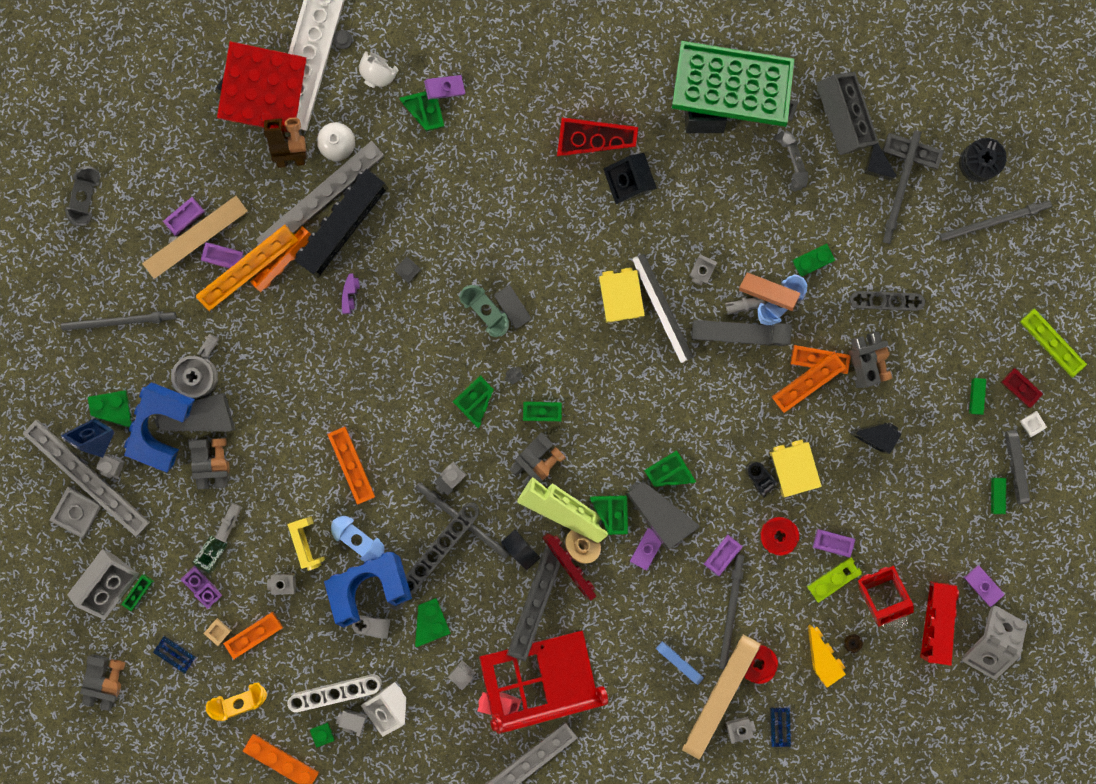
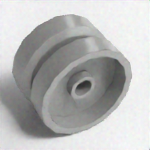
(183, 375)

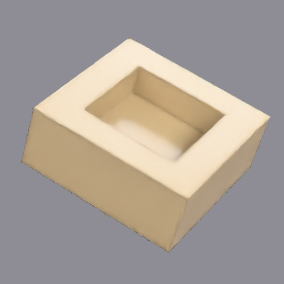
(217, 632)

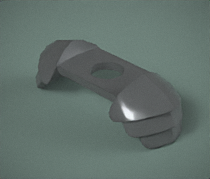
(800, 178)
(85, 180)

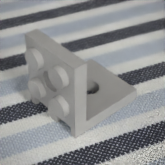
(997, 643)

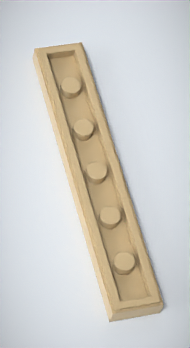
(194, 237)

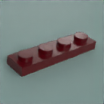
(565, 560)

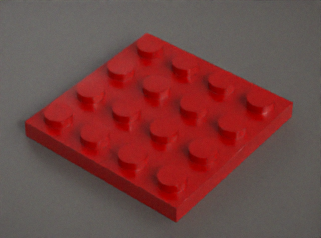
(260, 85)

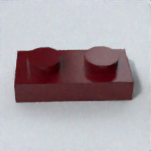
(1021, 388)

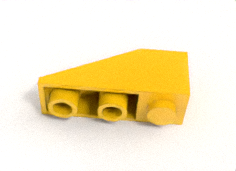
(824, 664)

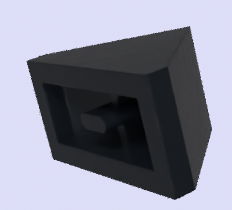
(878, 164)
(520, 550)

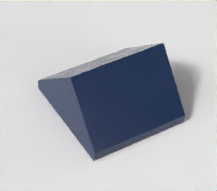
(90, 437)

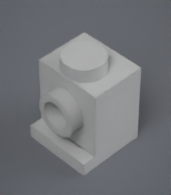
(708, 264)
(110, 466)
(452, 474)
(288, 580)
(462, 675)
(351, 721)
(733, 729)

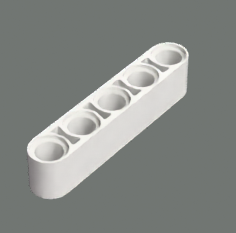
(327, 698)

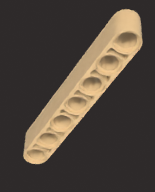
(721, 696)

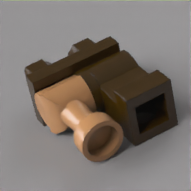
(283, 147)

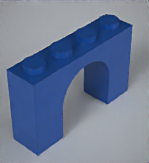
(141, 444)
(343, 587)

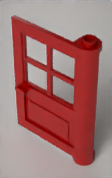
(565, 681)

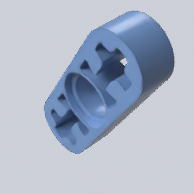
(682, 665)

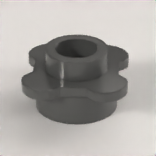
(513, 375)

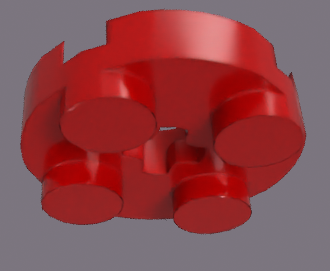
(788, 542)
(768, 668)

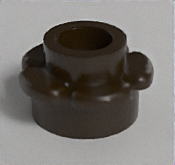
(853, 648)

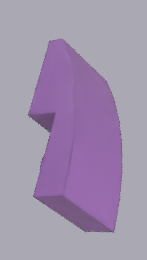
(350, 288)
(201, 587)

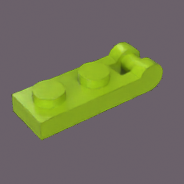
(834, 580)

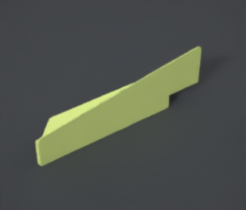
(563, 509)

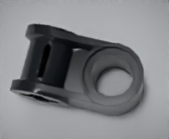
(763, 480)

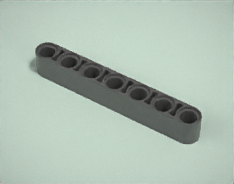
(439, 548)

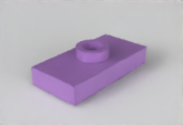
(444, 87)
(184, 216)
(220, 255)
(833, 543)
(646, 550)
(723, 555)
(984, 586)

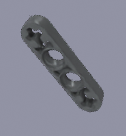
(886, 301)
(1017, 467)

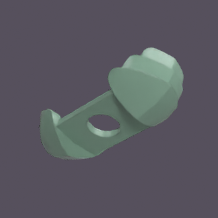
(476, 298)

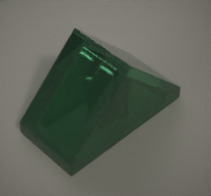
(209, 554)

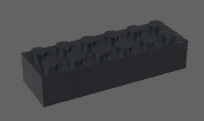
(341, 223)

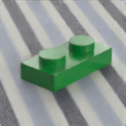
(813, 260)
(542, 411)

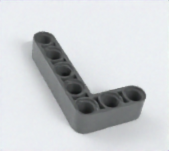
(744, 333)

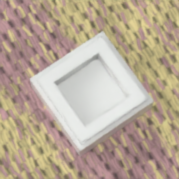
(1033, 424)

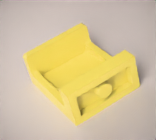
(621, 295)
(795, 468)
(301, 544)

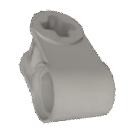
(375, 627)

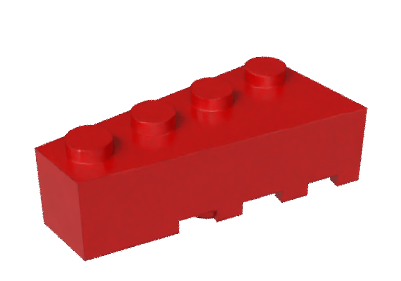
(590, 136)
(939, 623)

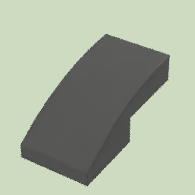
(512, 306)

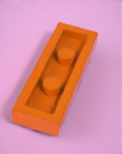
(810, 357)
(253, 635)

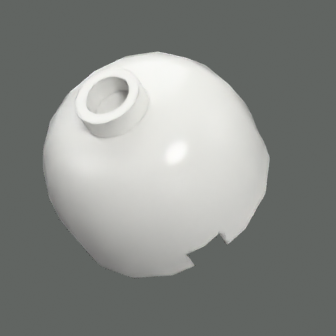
(376, 70)
(336, 141)

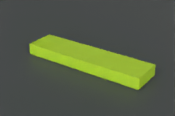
(1053, 343)

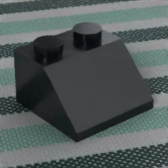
(704, 123)
(629, 178)
(879, 436)

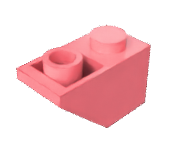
(509, 703)

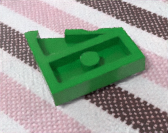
(669, 471)

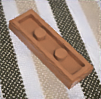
(769, 291)

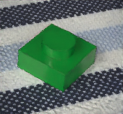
(322, 734)

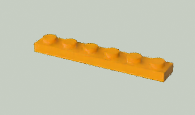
(247, 267)

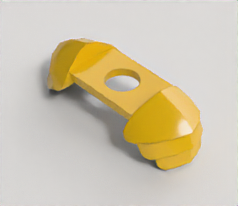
(223, 709)

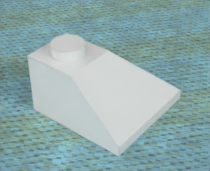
(387, 709)

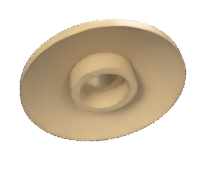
(590, 549)

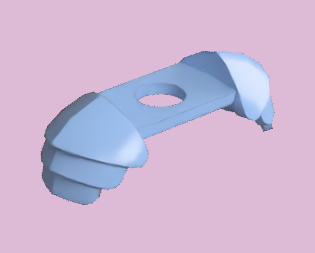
(771, 313)
(343, 530)

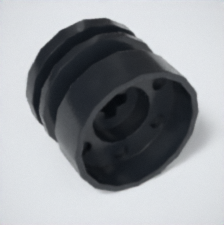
(975, 167)

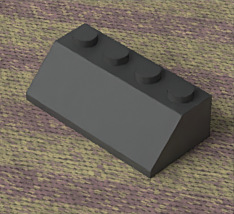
(847, 112)

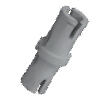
(743, 305)
(228, 522)

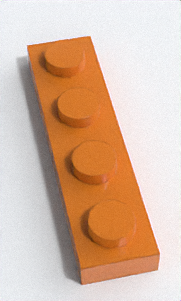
(268, 273)
(809, 382)
(351, 465)
(280, 761)

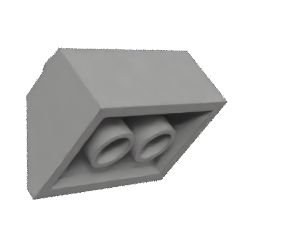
(102, 585)

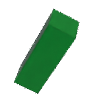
(977, 396)
(998, 495)
(137, 592)

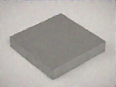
(75, 512)

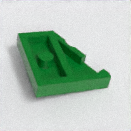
(424, 111)
(474, 400)
(111, 407)
(612, 513)
(430, 623)

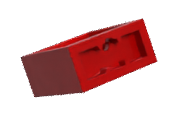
(892, 612)

